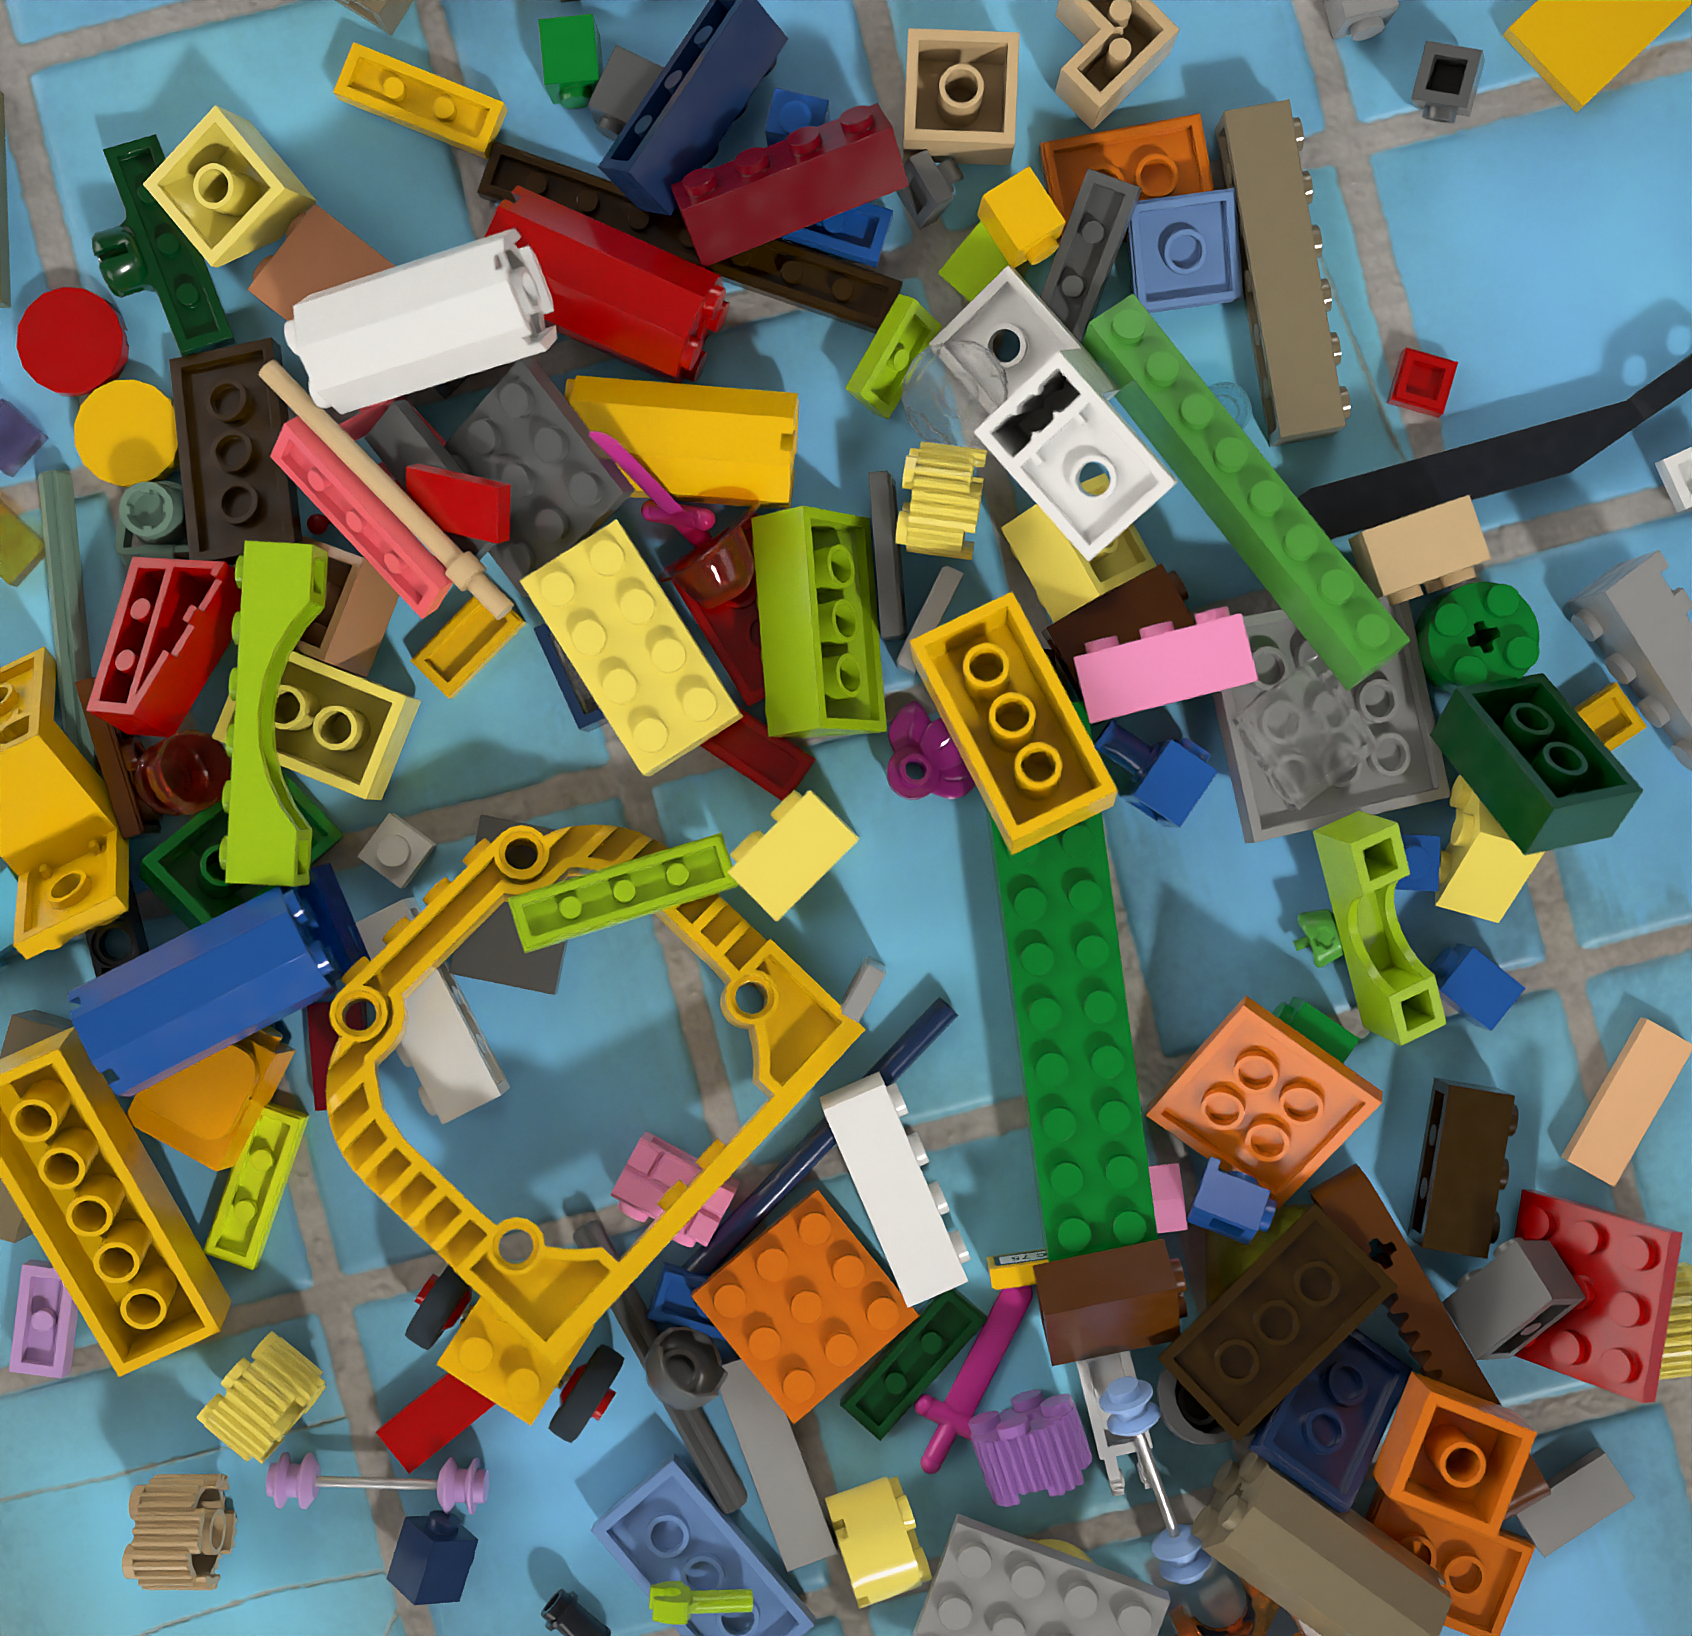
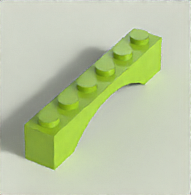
(279, 600)

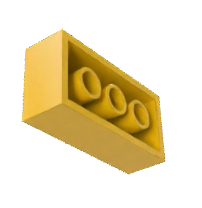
(1012, 723)

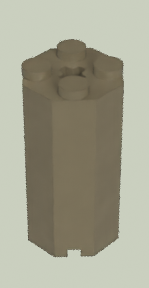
(1317, 1562)

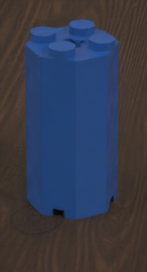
(204, 990)

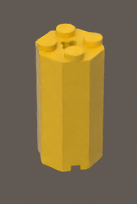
(698, 438)

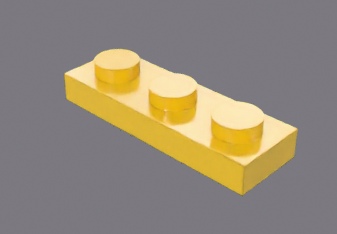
(420, 100)

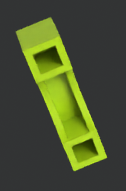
(1361, 868)

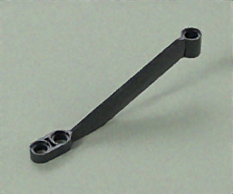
(1487, 465)

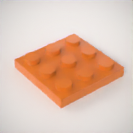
(1264, 1101)
(804, 1305)

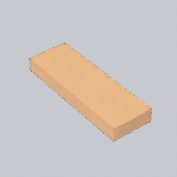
(1627, 1101)

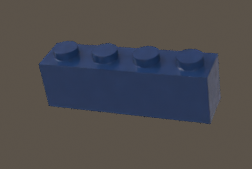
(693, 102)

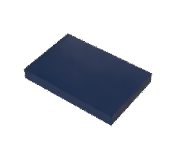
(1334, 1420)

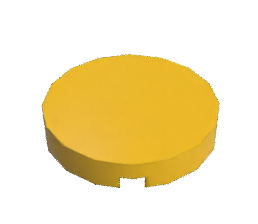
(127, 433)

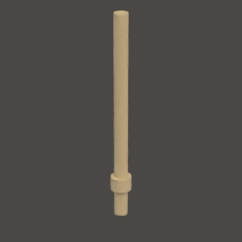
(461, 567)

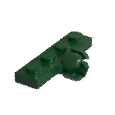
(156, 255)

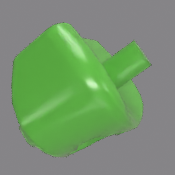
(1321, 935)

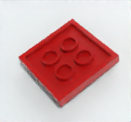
(1628, 1285)

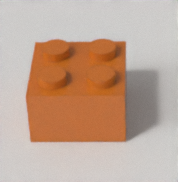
(1453, 1454)

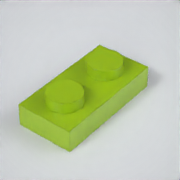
(885, 363)

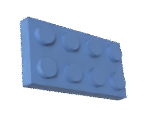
(678, 1533)

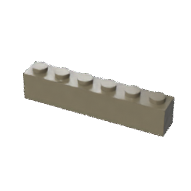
(1281, 274)

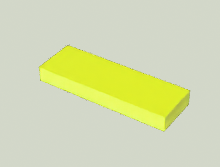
(256, 1187)

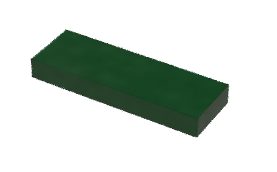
(912, 1361)

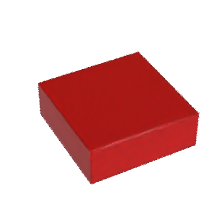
(1422, 382)

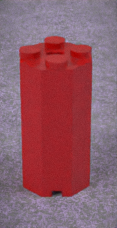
(618, 288)

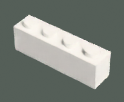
(441, 1032)
(893, 1188)

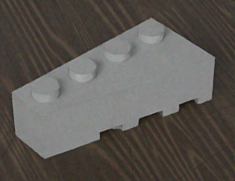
(1645, 640)

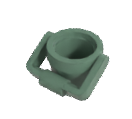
(157, 518)

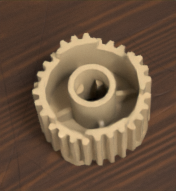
(179, 1532)

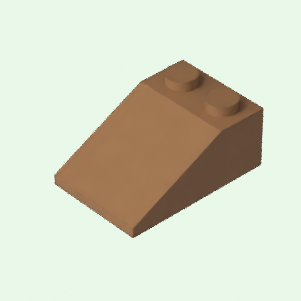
(354, 613)

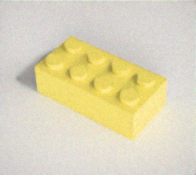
(631, 648)

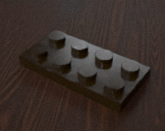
(225, 443)
(1276, 1322)

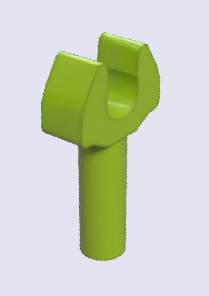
(675, 1602)

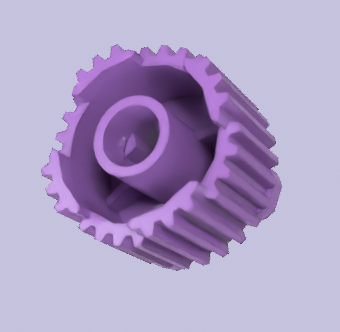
(1030, 1447)

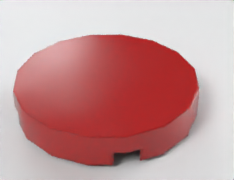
(72, 341)

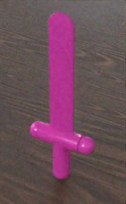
(688, 520)
(973, 1377)

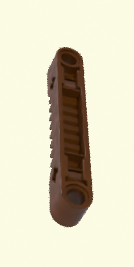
(1415, 1305)

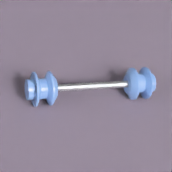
(1133, 1415)

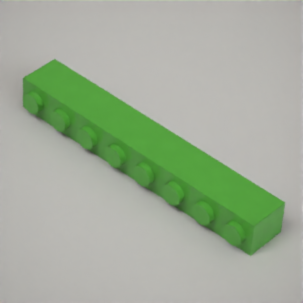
(1243, 494)

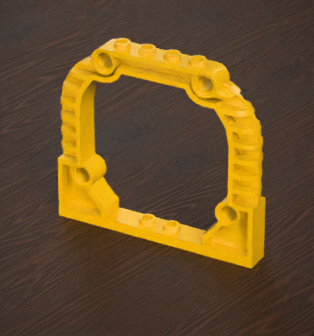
(561, 1290)

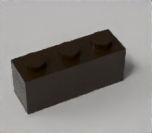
(1462, 1168)

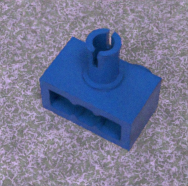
(1164, 777)

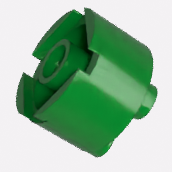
(1505, 632)

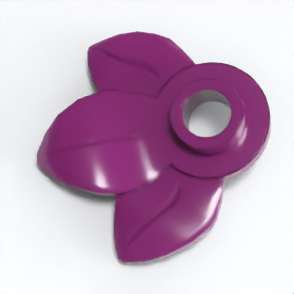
(932, 748)

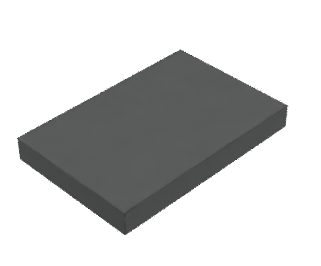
(494, 948)

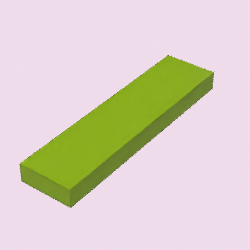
(622, 892)

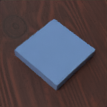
(1185, 251)

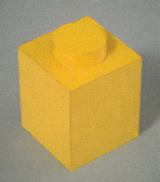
(1022, 219)

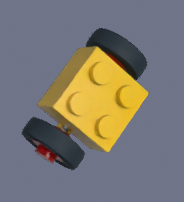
(505, 1365)

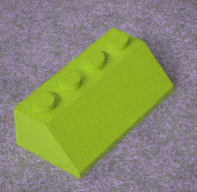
(818, 623)

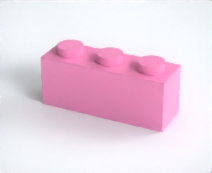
(1165, 665)

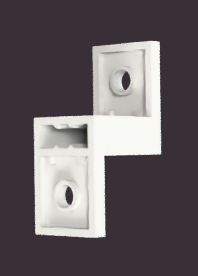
(1059, 418)

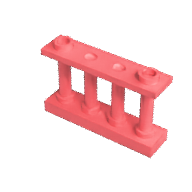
(359, 512)

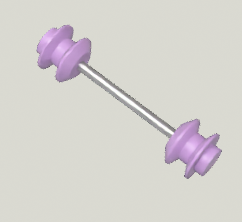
(305, 1479)

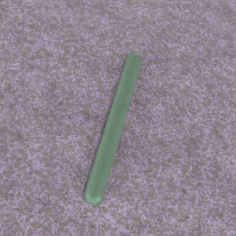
(67, 604)

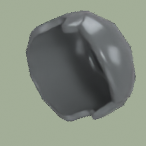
(684, 1368)

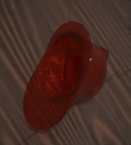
(717, 567)

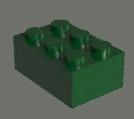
(1535, 763)

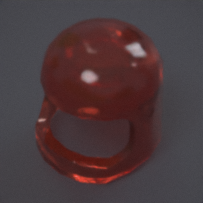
(183, 773)

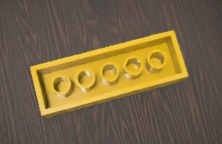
(102, 1207)

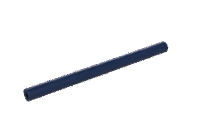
(814, 1146)

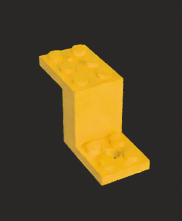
(54, 818)

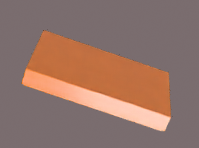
(1157, 156)
(1478, 1569)

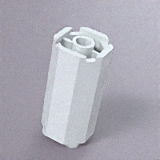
(422, 323)

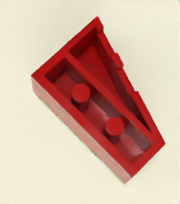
(164, 643)

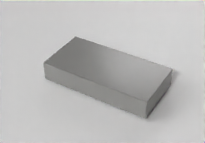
(931, 613)
(862, 988)
(1577, 1501)

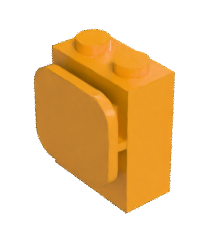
(215, 1102)

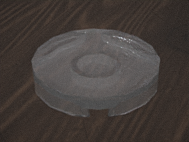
(953, 392)

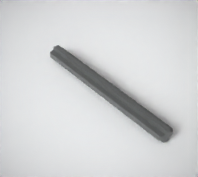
(692, 1424)

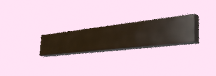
(772, 269)

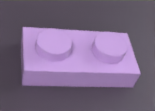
(43, 1323)

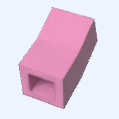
(1168, 1197)

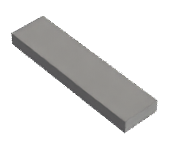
(777, 1469)

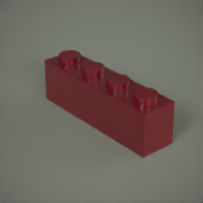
(790, 184)

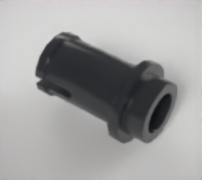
(570, 1618)

